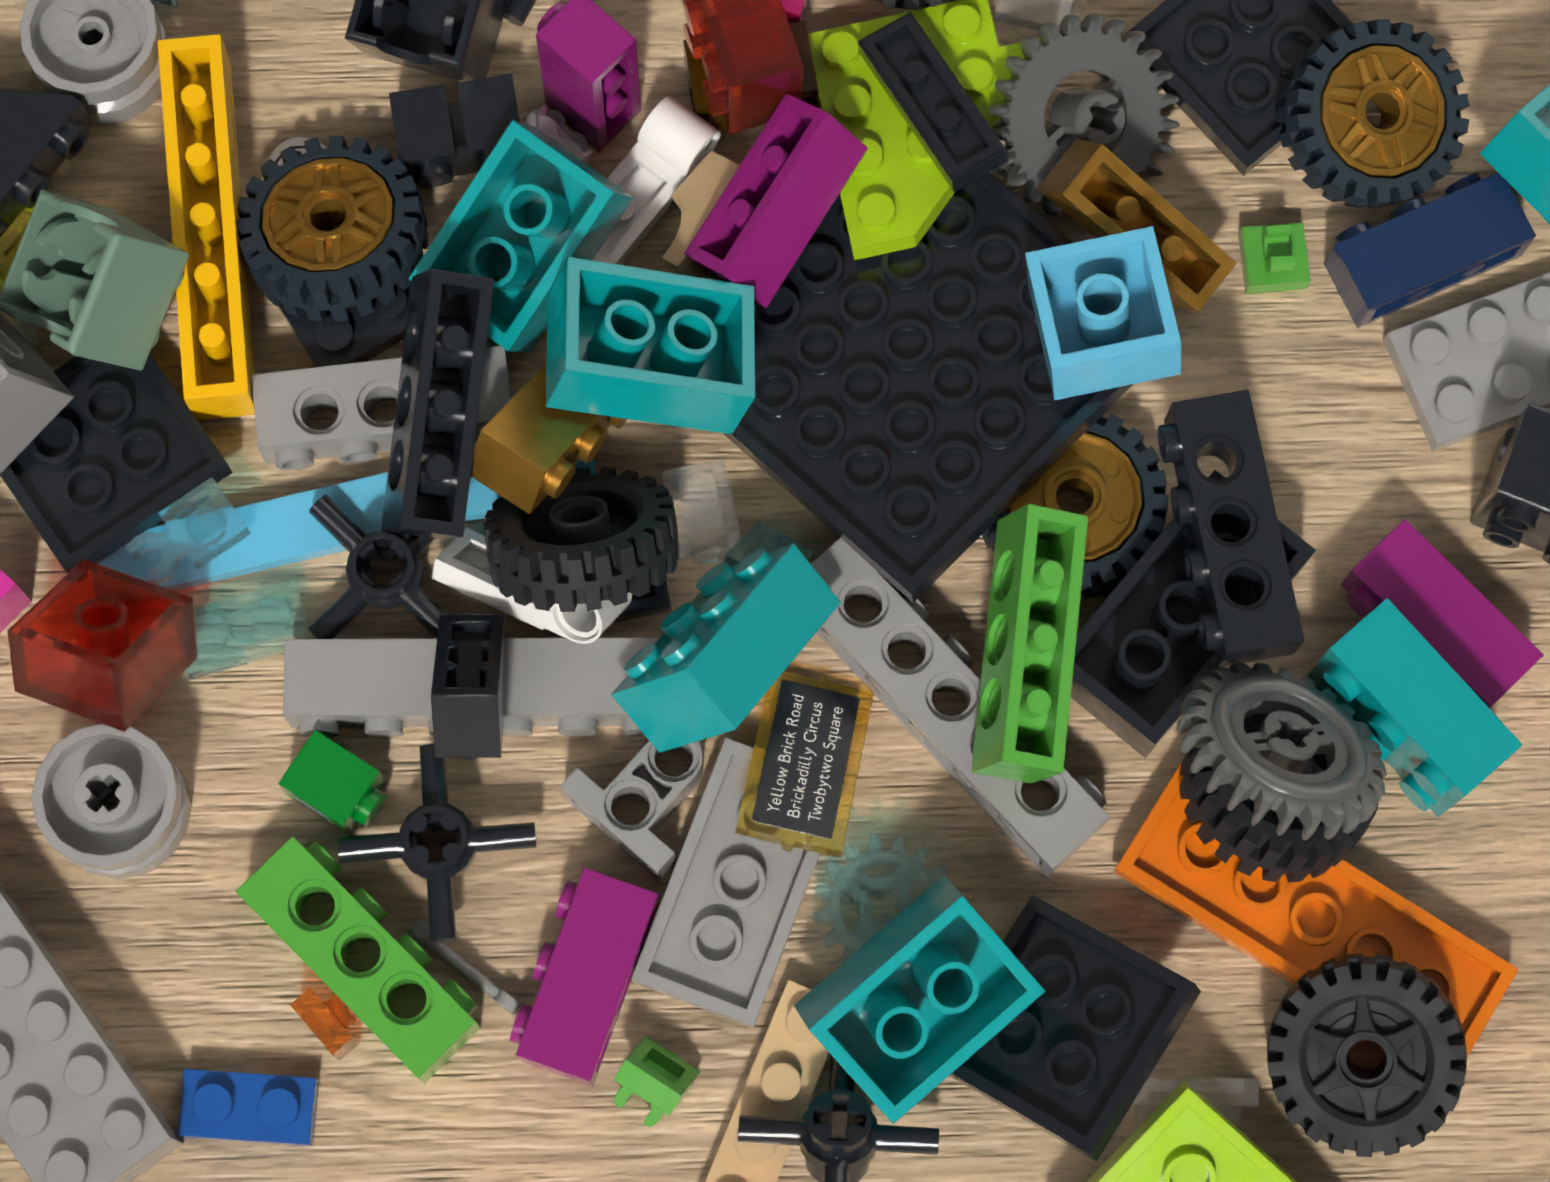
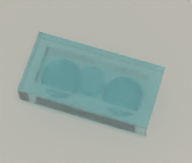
(247, 628)

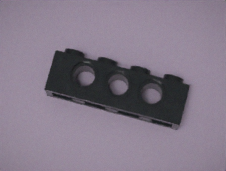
(437, 404)
(1228, 430)

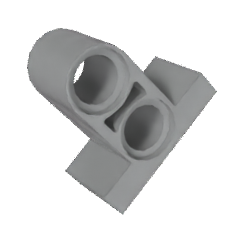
(643, 780)

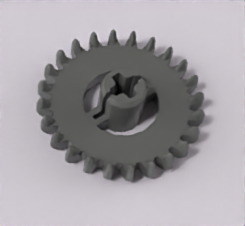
(1121, 105)
(1271, 761)

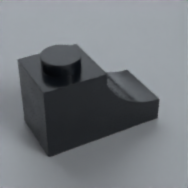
(469, 686)

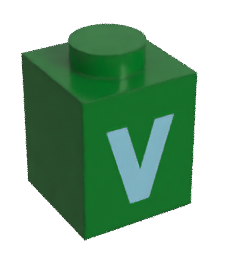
(334, 784)

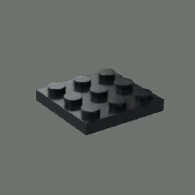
(1233, 63)
(110, 460)
(1088, 1039)

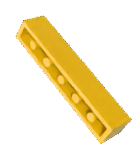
(204, 217)

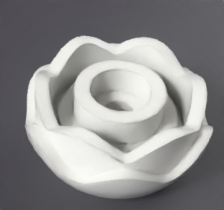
(553, 125)

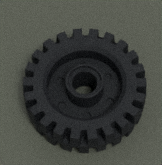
(587, 544)
(1260, 843)
(1358, 1105)

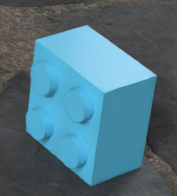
(1104, 313)

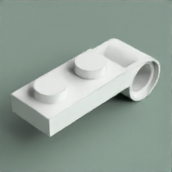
(665, 155)
(467, 569)

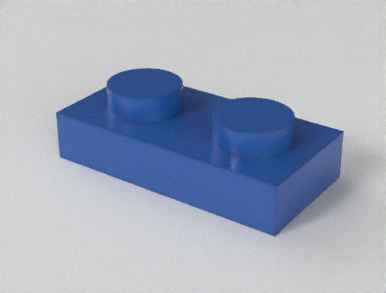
(248, 1107)

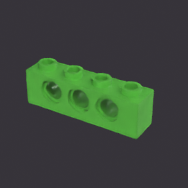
(1030, 644)
(278, 895)

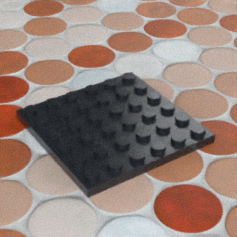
(912, 384)

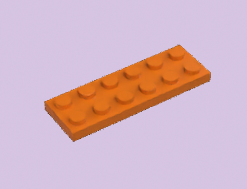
(1310, 920)

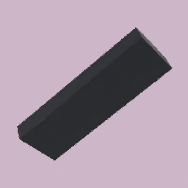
(932, 101)

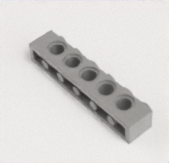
(1042, 836)

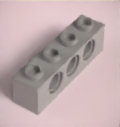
(289, 398)

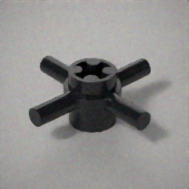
(362, 548)
(457, 856)
(843, 1116)

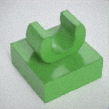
(1274, 258)
(655, 1077)

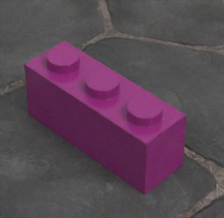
(588, 69)
(776, 198)
(1444, 610)
(584, 976)

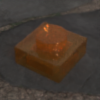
(328, 1021)

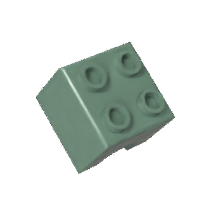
(92, 280)

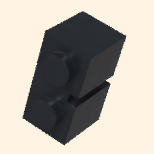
(451, 138)

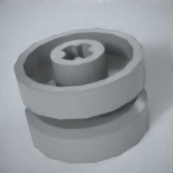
(96, 53)
(80, 779)

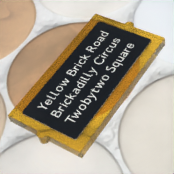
(805, 764)

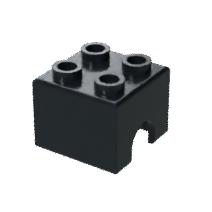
(429, 35)
(1517, 486)

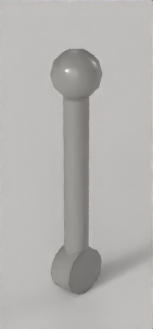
(420, 934)

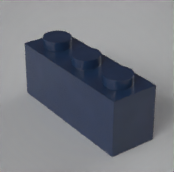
(1428, 247)

